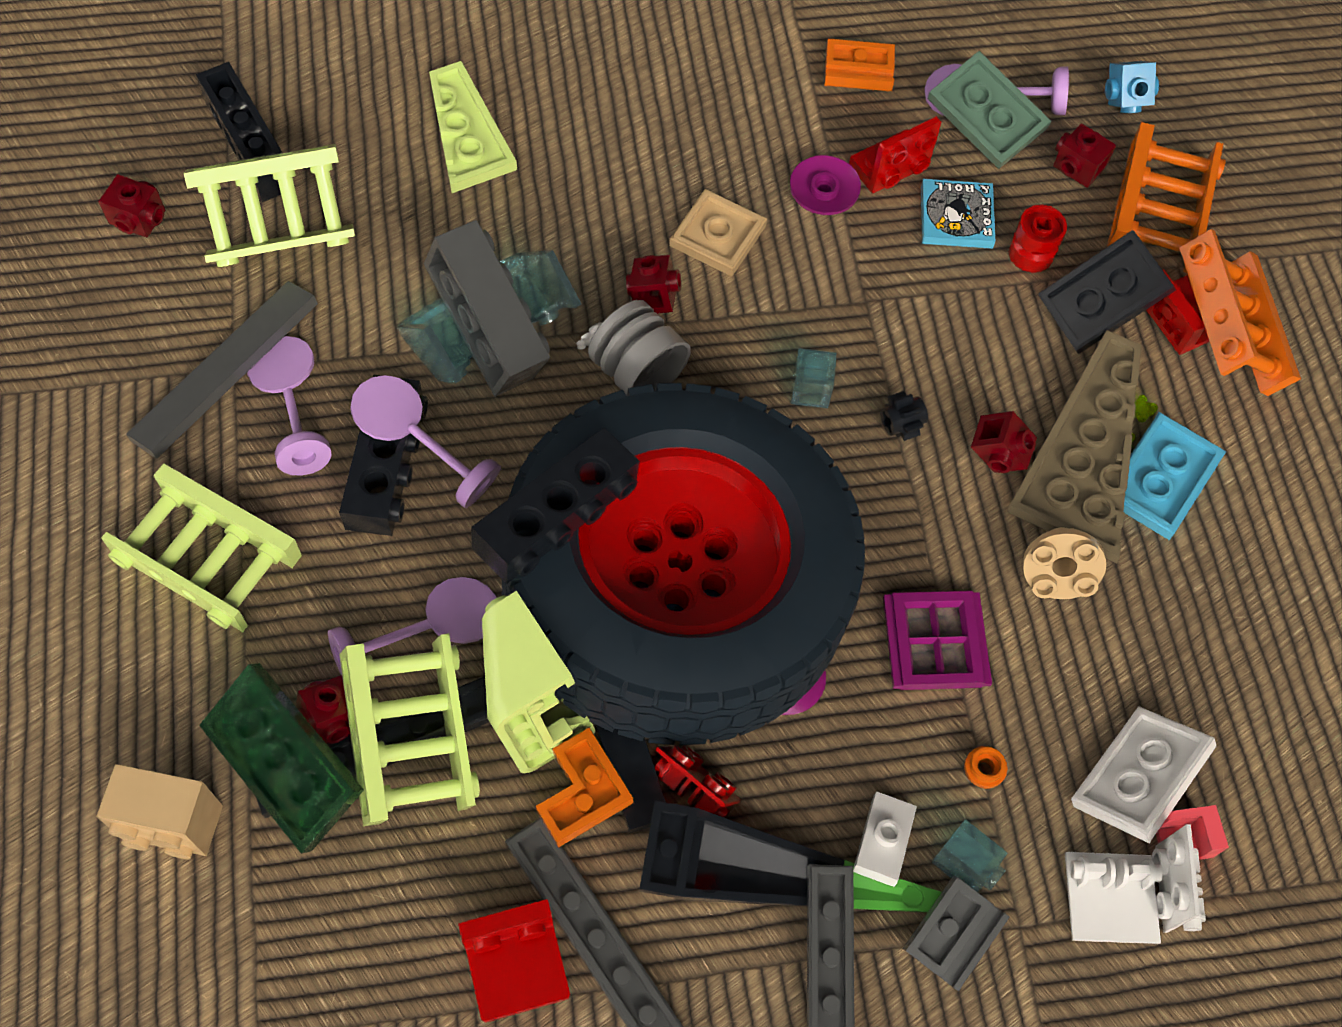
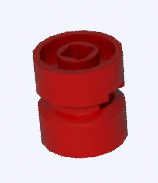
(1037, 238)

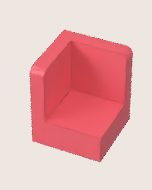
(1206, 829)

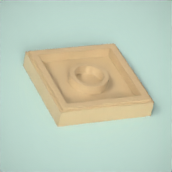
(718, 232)

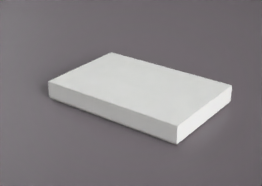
(1143, 773)

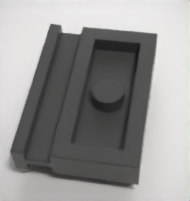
(956, 933)

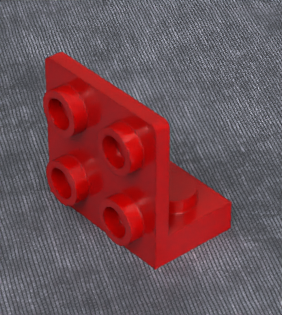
(897, 156)
(1180, 317)
(514, 961)

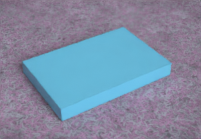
(1168, 474)

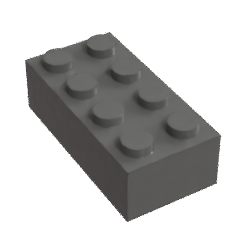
(486, 307)

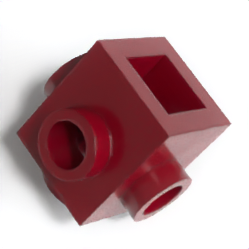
(1083, 154)
(132, 206)
(654, 282)
(1004, 442)
(325, 708)

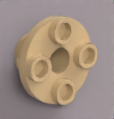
(1064, 564)

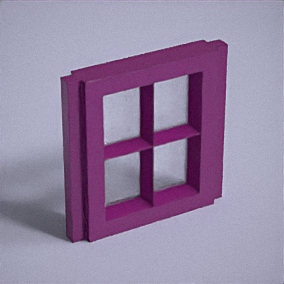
(936, 640)

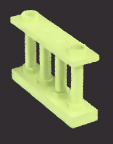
(283, 168)
(207, 509)
(373, 755)

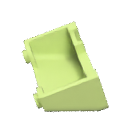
(522, 684)

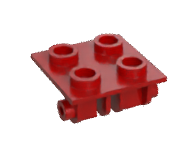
(685, 762)

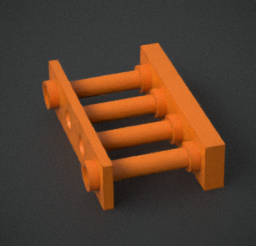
(1138, 175)
(1239, 314)

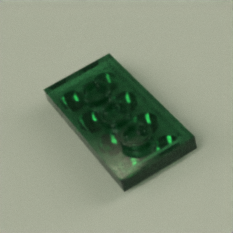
(281, 758)

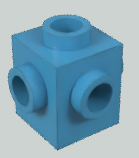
(1132, 85)

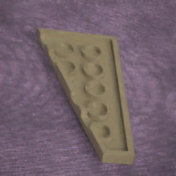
(1086, 457)

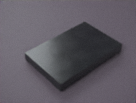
(1106, 291)

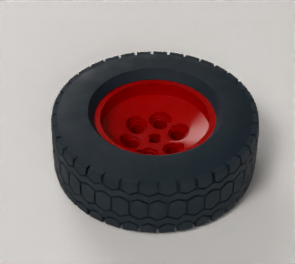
(738, 491)

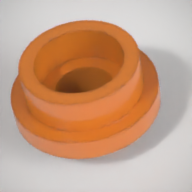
(993, 759)

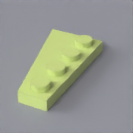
(468, 132)

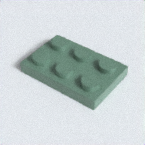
(989, 109)

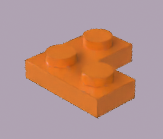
(594, 793)

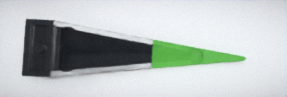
(720, 860)

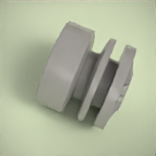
(638, 347)

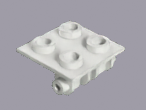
(1178, 889)
(1113, 897)

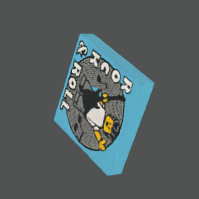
(957, 213)

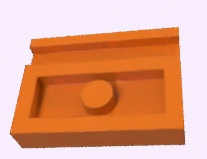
(859, 65)

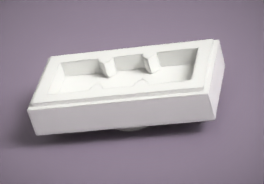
(885, 839)

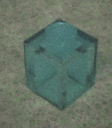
(813, 378)
(971, 857)

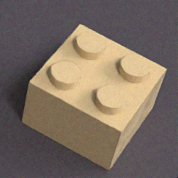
(160, 811)

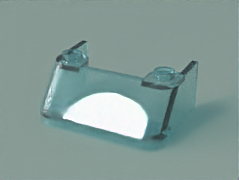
(438, 341)

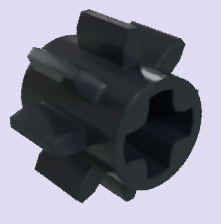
(904, 415)

